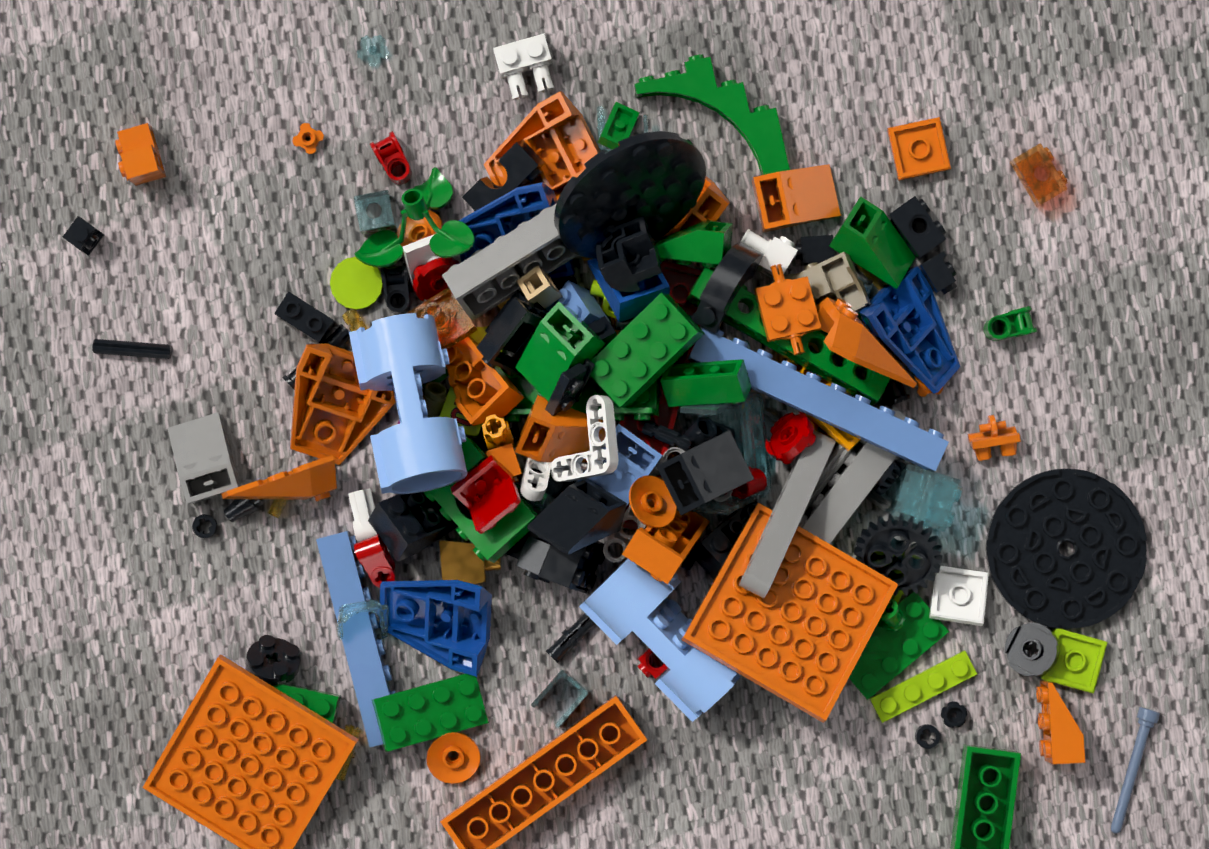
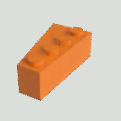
(666, 548)

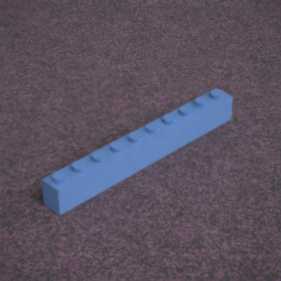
(826, 402)

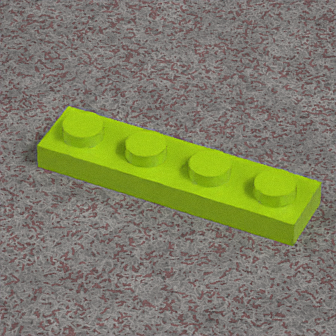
(923, 686)

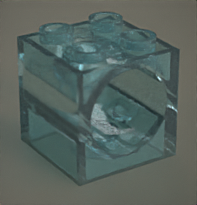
(926, 497)

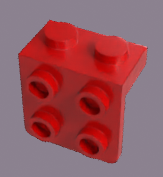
(487, 493)

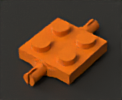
(787, 309)

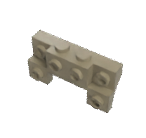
(835, 279)

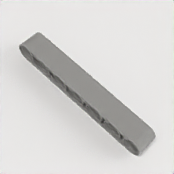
(786, 516)

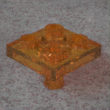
(442, 308)

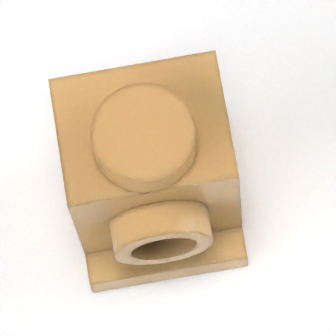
(539, 287)

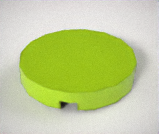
(356, 284)

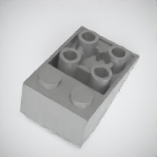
(203, 458)

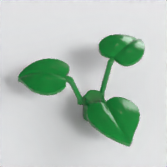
(451, 240)

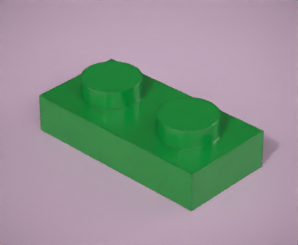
(618, 125)

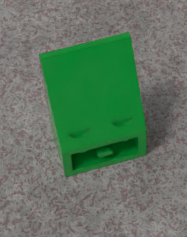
(701, 243)
(874, 243)
(556, 346)

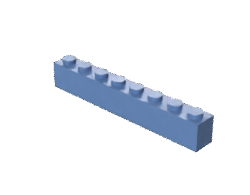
(359, 635)

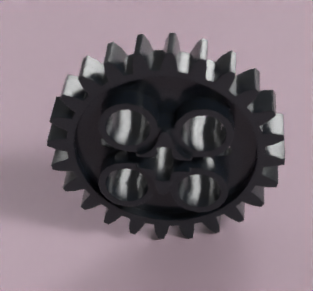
(914, 571)

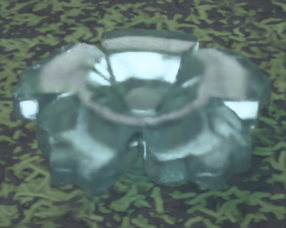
(372, 50)

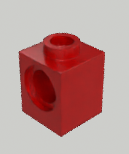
(646, 668)

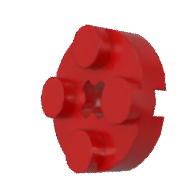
(427, 275)
(790, 437)

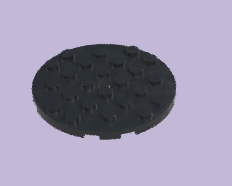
(644, 176)
(1105, 556)

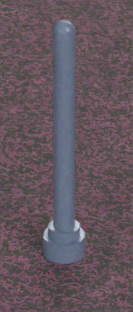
(1146, 720)

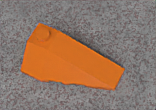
(478, 387)
(302, 483)

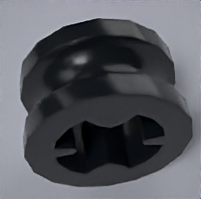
(212, 529)
(923, 743)

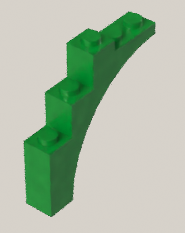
(699, 85)

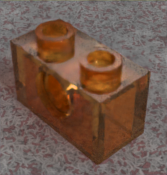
(1038, 190)

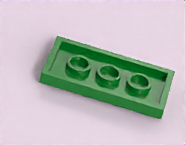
(891, 652)
(429, 711)

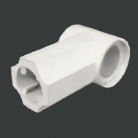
(362, 507)

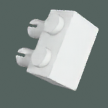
(521, 57)
(775, 251)

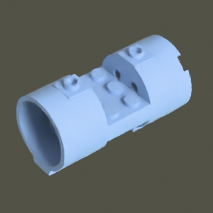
(400, 357)
(639, 603)

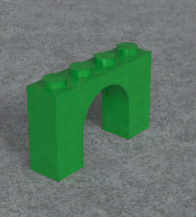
(507, 531)

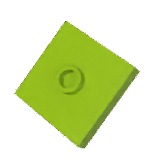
(1078, 661)

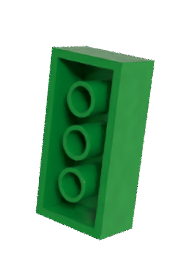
(644, 350)
(985, 798)

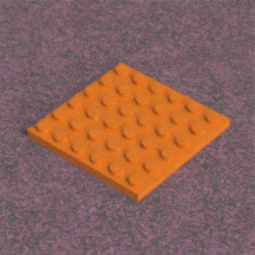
(805, 629)
(249, 760)

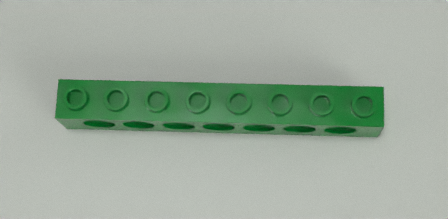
(819, 363)

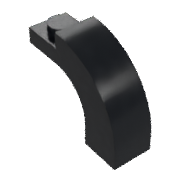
(724, 284)

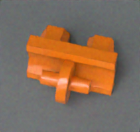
(991, 435)

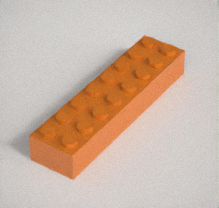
(545, 778)

